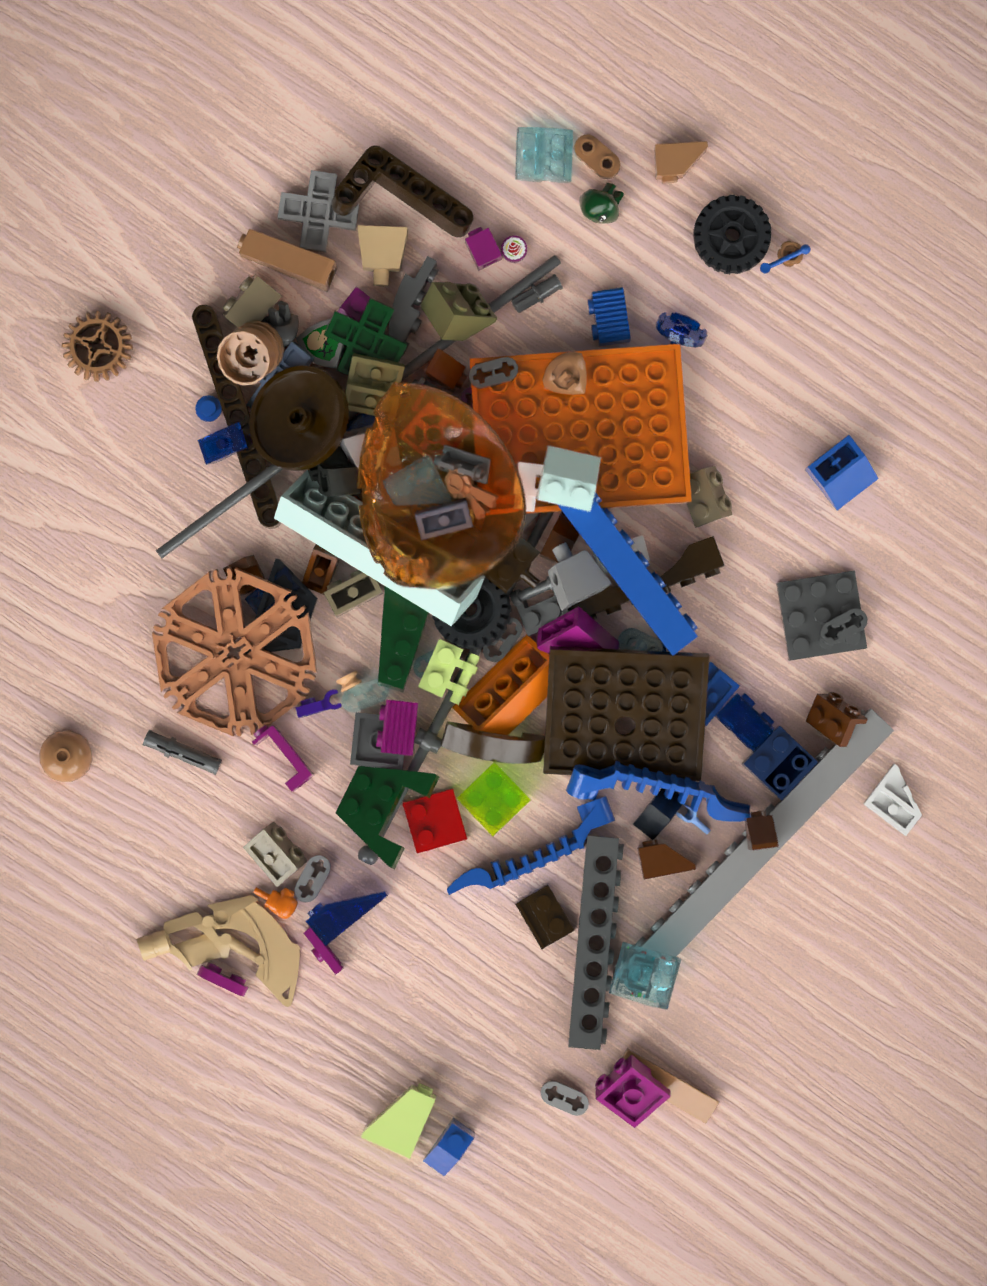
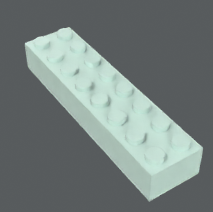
(337, 527)

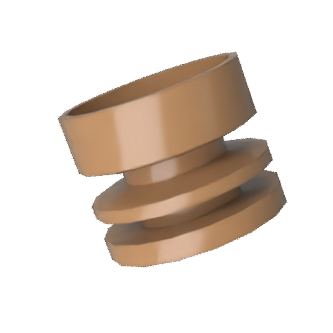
(239, 360)

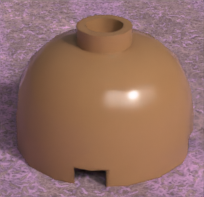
(65, 756)

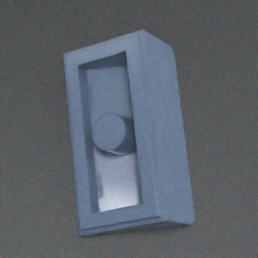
(443, 519)

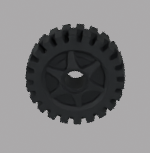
(738, 214)
(485, 624)

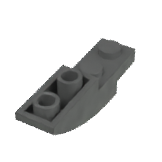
(410, 293)

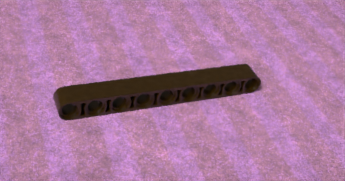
(231, 405)

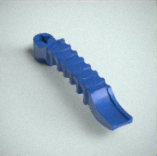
(587, 782)
(593, 815)

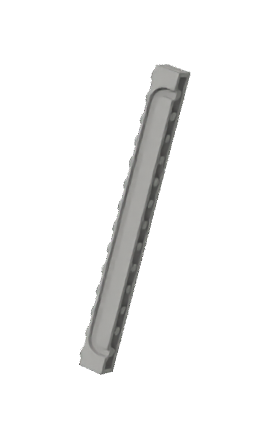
(789, 815)

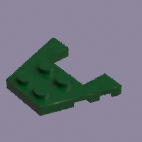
(372, 801)

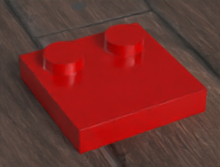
(434, 821)

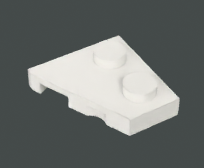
(894, 802)

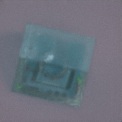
(645, 976)

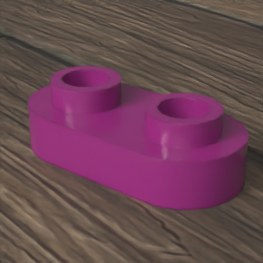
(213, 974)

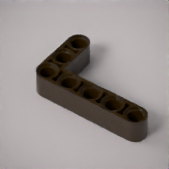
(401, 189)

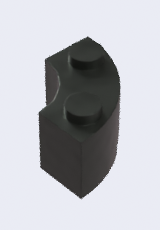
(335, 475)

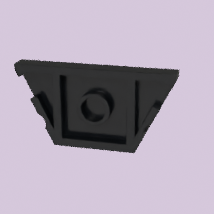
(291, 636)

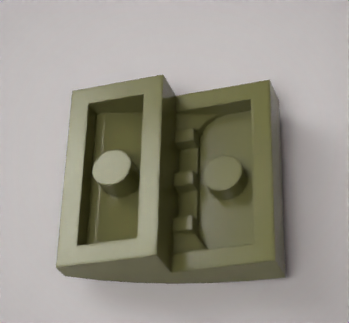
(369, 381)

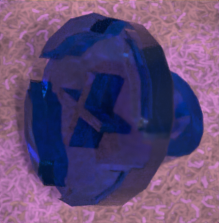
(681, 330)

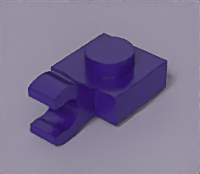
(310, 706)

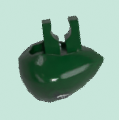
(601, 205)

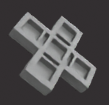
(316, 211)

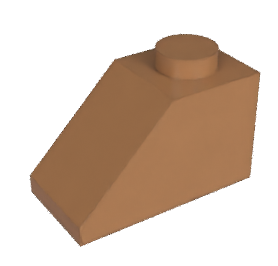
(676, 159)

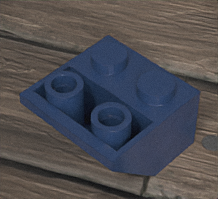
(779, 763)

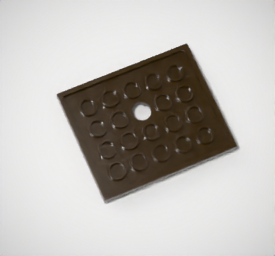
(653, 688)

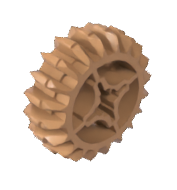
(101, 334)

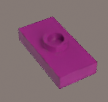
(323, 952)

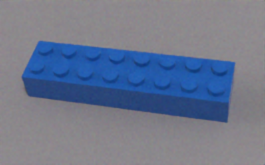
(632, 576)

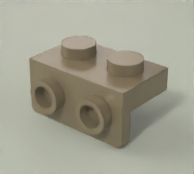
(708, 497)

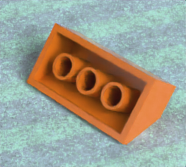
(508, 690)

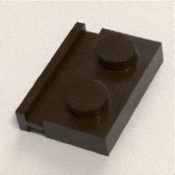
(544, 917)

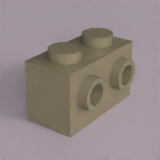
(251, 302)
(352, 593)

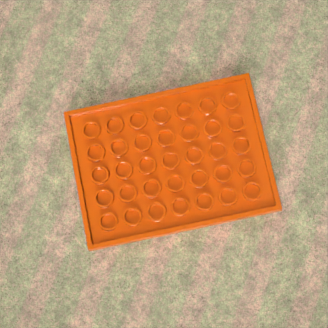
(626, 417)

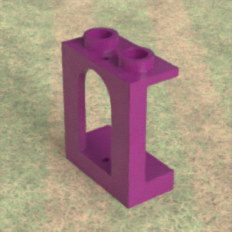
(304, 773)

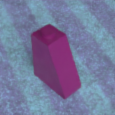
(575, 630)

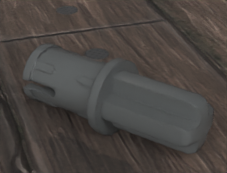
(536, 294)

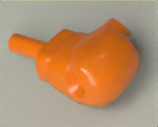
(280, 903)

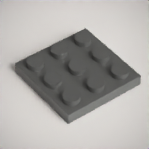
(813, 602)

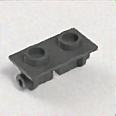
(465, 462)

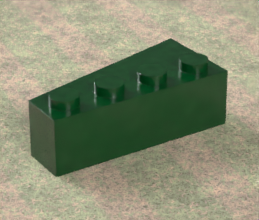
(400, 638)

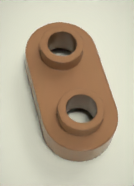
(595, 157)

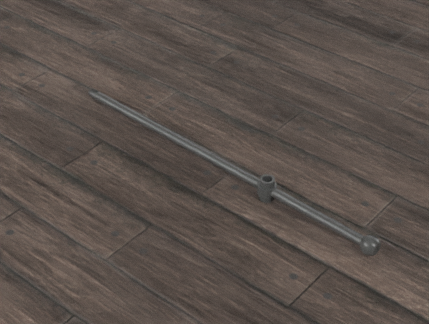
(428, 739)

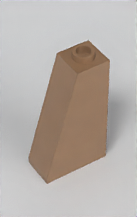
(288, 259)

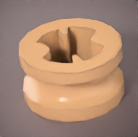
(349, 681)

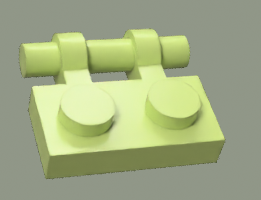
(440, 670)

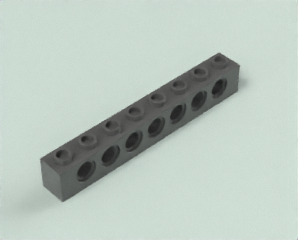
(578, 1035)

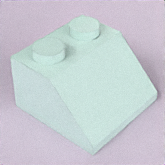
(568, 478)

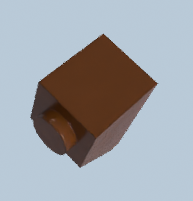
(446, 371)
(562, 532)
(320, 569)
(760, 831)
(661, 860)

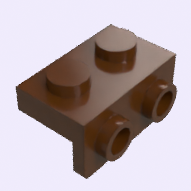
(834, 717)

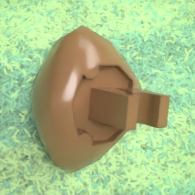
(566, 374)

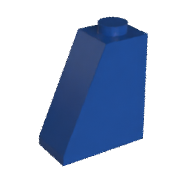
(449, 1147)

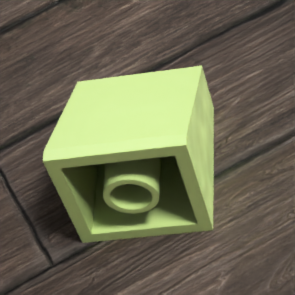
(402, 1121)

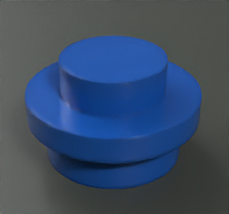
(208, 408)

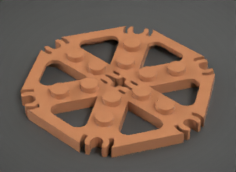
(229, 628)

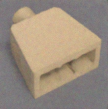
(382, 250)

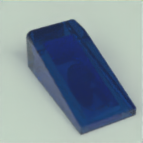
(222, 444)

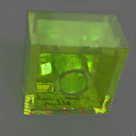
(493, 799)

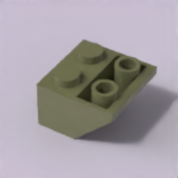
(457, 310)

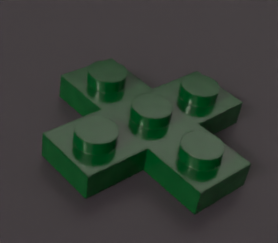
(366, 335)

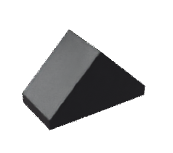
(657, 814)

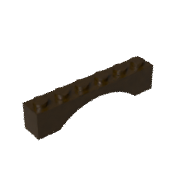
(697, 560)

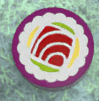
(514, 249)

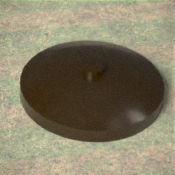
(299, 418)

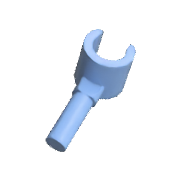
(691, 817)

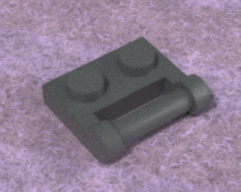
(540, 613)

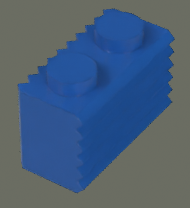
(610, 317)

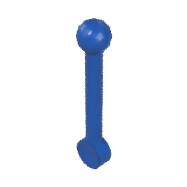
(765, 267)

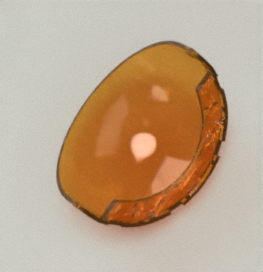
(406, 431)

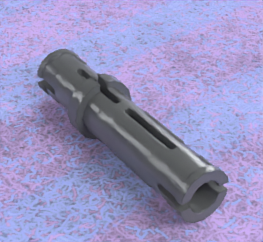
(172, 748)

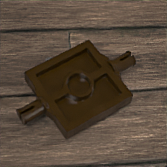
(515, 567)

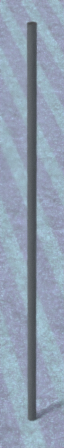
(410, 368)

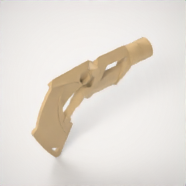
(277, 956)

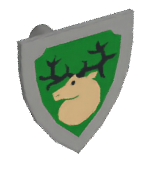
(322, 348)

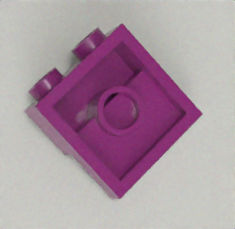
(631, 1091)

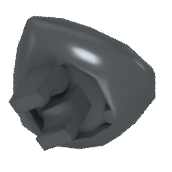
(284, 322)

